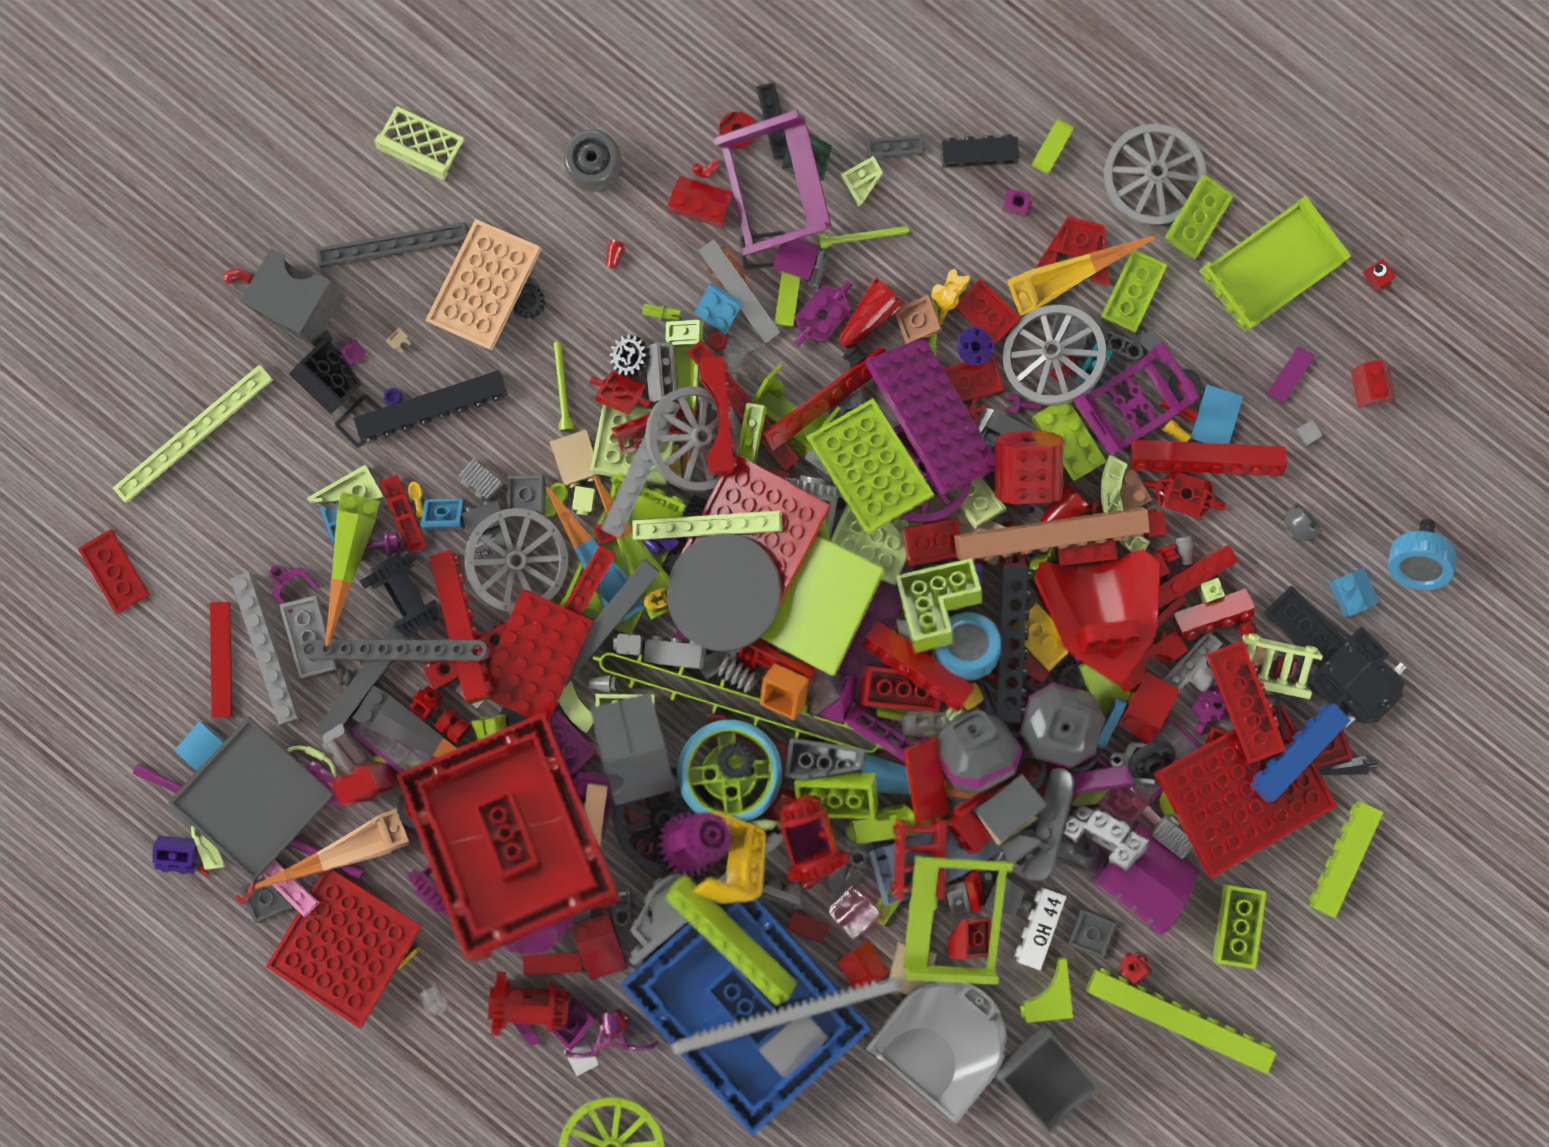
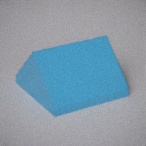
(443, 514)

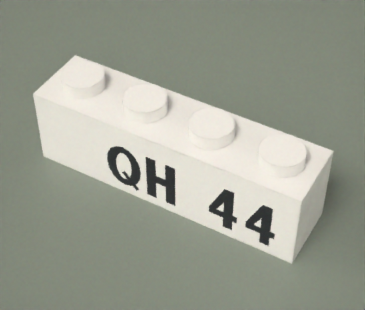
(1040, 928)

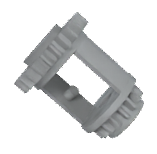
(821, 489)

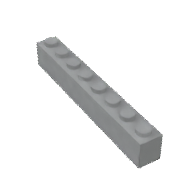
(266, 648)

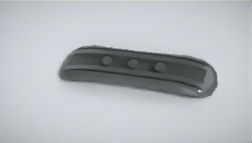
(1051, 822)

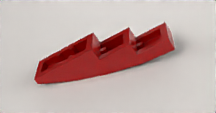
(403, 513)

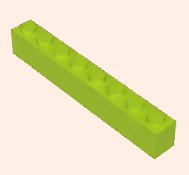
(731, 941)

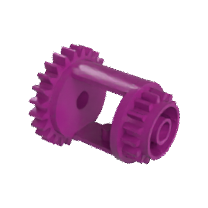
(694, 842)
(428, 889)

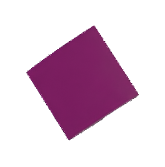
(796, 258)

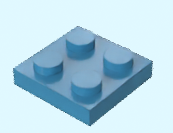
(718, 308)

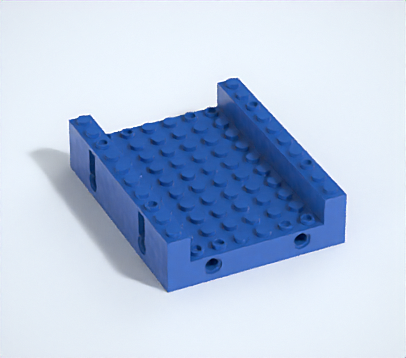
(696, 987)

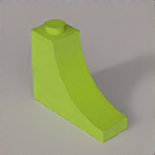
(1054, 1001)

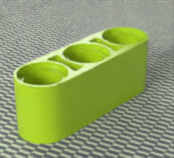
(1052, 146)

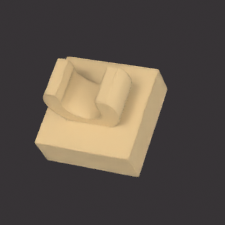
(397, 338)

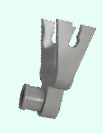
(1125, 758)

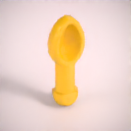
(416, 493)

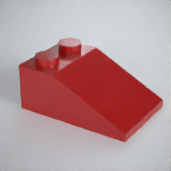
(1148, 707)
(599, 945)

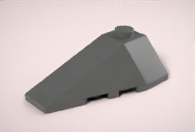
(818, 759)

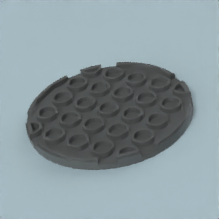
(724, 592)

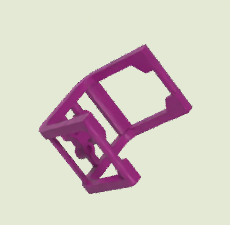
(1111, 440)

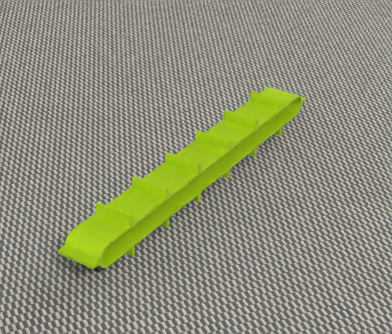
(640, 661)

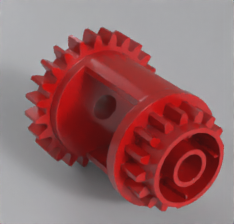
(819, 863)
(526, 1005)

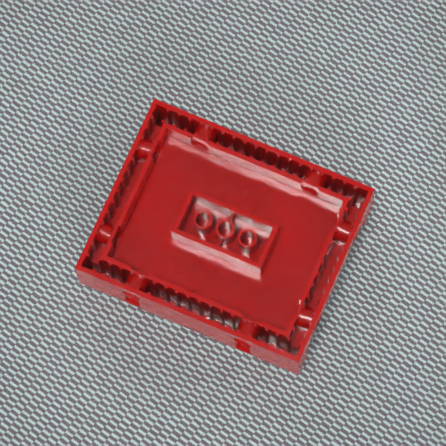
(507, 837)

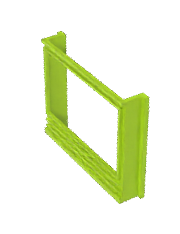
(921, 916)

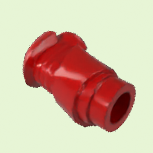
(1065, 369)

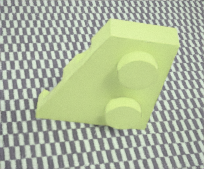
(862, 179)

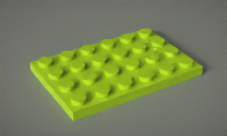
(870, 466)

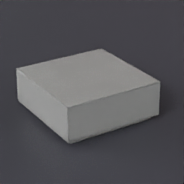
(1308, 432)

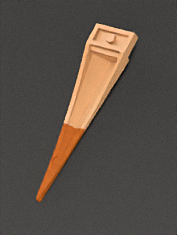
(368, 841)

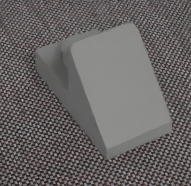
(957, 899)

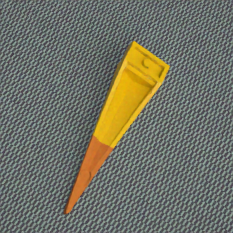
(1045, 283)

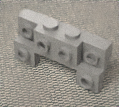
(1108, 833)

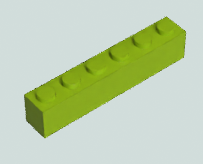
(1345, 859)

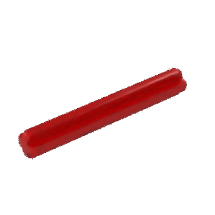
(980, 798)

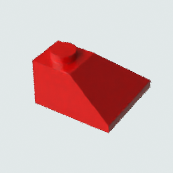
(970, 939)

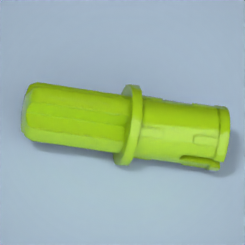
(661, 312)

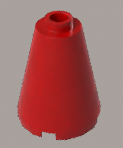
(1069, 506)

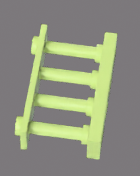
(1281, 684)

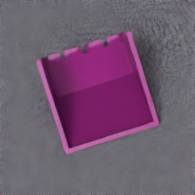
(1154, 883)

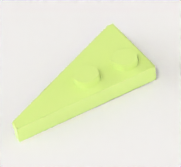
(357, 483)

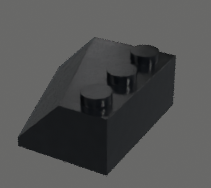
(326, 375)

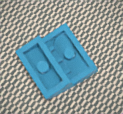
(199, 745)

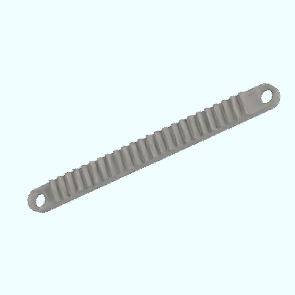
(786, 1015)

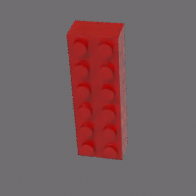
(365, 783)

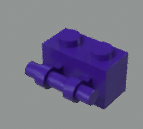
(174, 854)

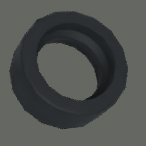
(1043, 770)

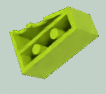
(881, 827)

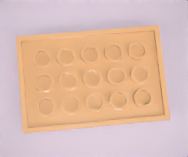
(483, 284)

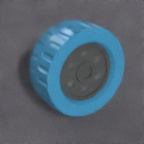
(1422, 558)
(974, 646)

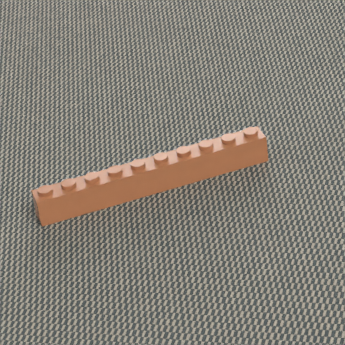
(1052, 533)

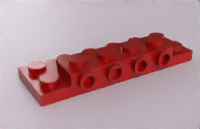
(1246, 701)

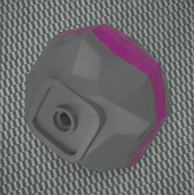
(1062, 725)
(978, 751)

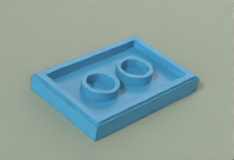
(1216, 416)

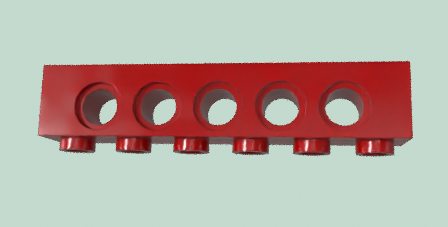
(433, 670)

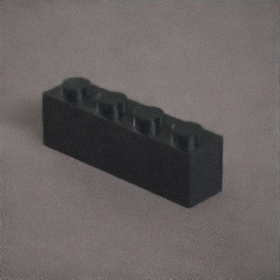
(979, 151)

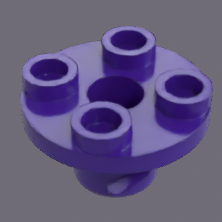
(975, 346)

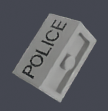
(483, 551)

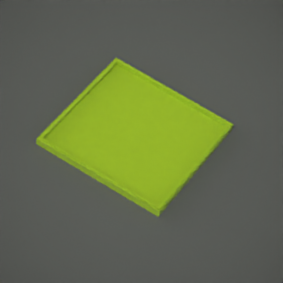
(824, 605)

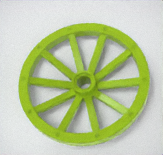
(618, 1102)

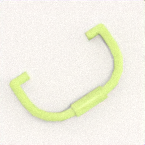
(317, 754)

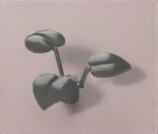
(846, 877)

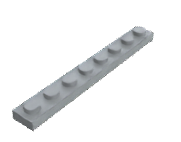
(635, 479)

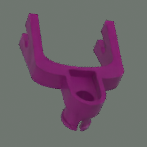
(284, 578)

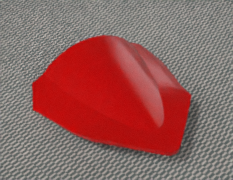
(1104, 610)

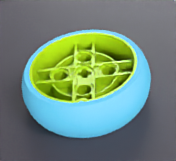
(725, 732)

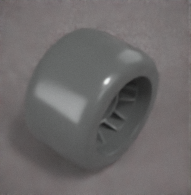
(593, 175)

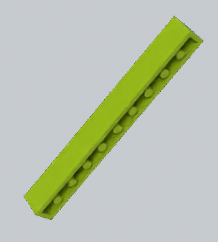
(1181, 1021)

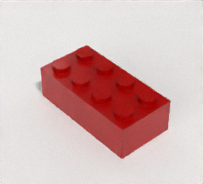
(887, 688)

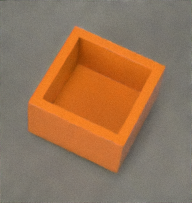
(784, 691)

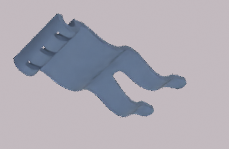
(953, 851)

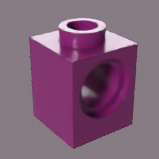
(1009, 205)

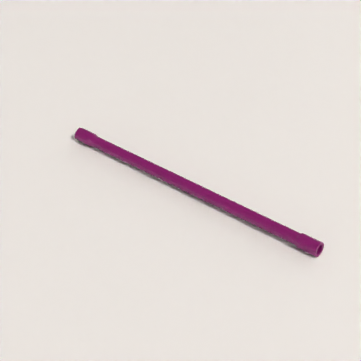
(149, 775)

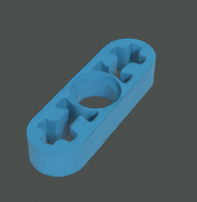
(1111, 721)

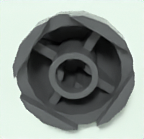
(1301, 524)

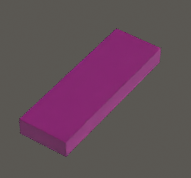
(1290, 374)
(1101, 779)

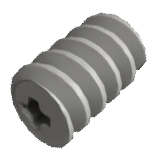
(738, 674)

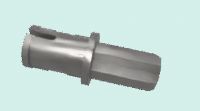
(818, 269)

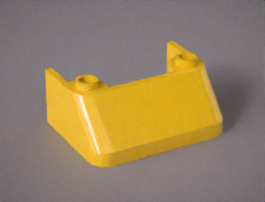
(744, 865)

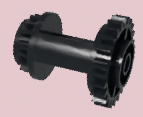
(403, 593)

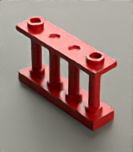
(936, 848)

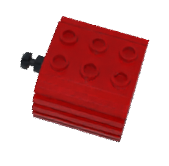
(1029, 468)

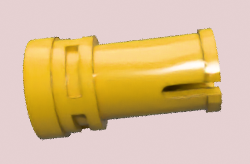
(1173, 429)

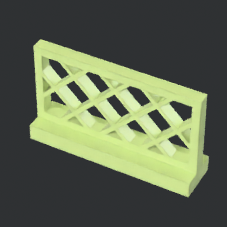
(409, 154)

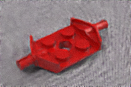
(1169, 494)

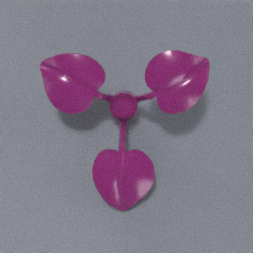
(610, 1025)

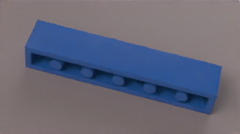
(1300, 752)

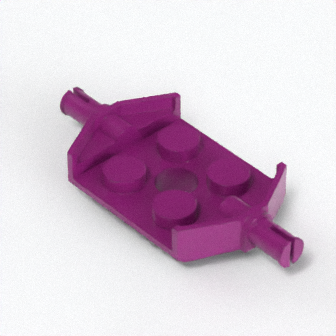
(826, 299)

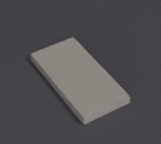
(305, 624)

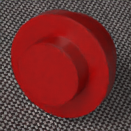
(717, 341)

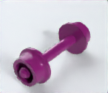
(391, 543)

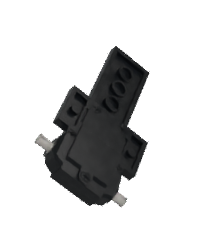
(1349, 668)

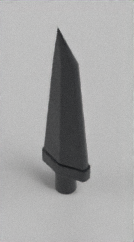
(1349, 767)

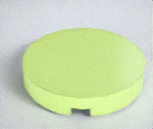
(766, 825)

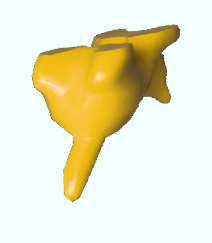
(948, 295)

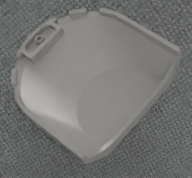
(944, 1044)

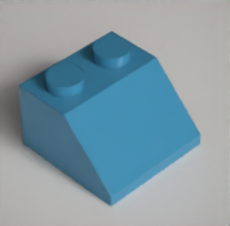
(1354, 592)

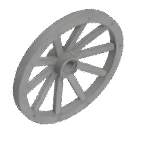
(1146, 130)
(1050, 344)
(690, 437)
(477, 535)

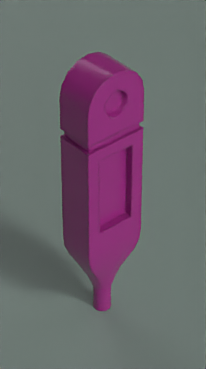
(528, 1033)

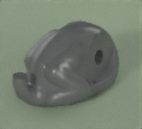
(1079, 855)

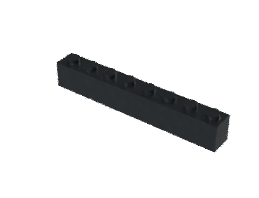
(430, 406)

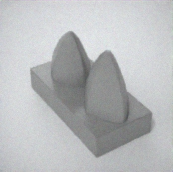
(789, 898)

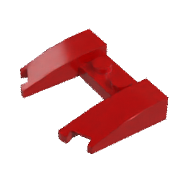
(758, 654)

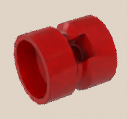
(452, 725)

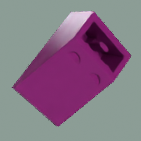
(581, 783)

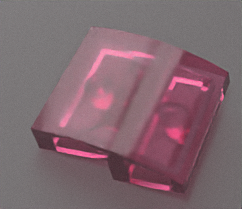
(854, 912)

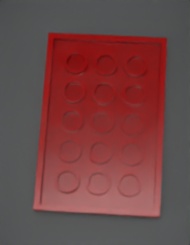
(536, 655)

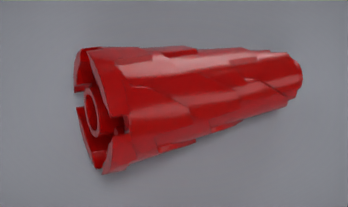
(871, 312)

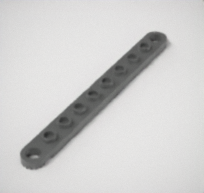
(395, 650)

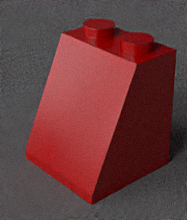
(1373, 383)

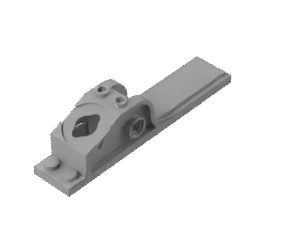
(666, 919)

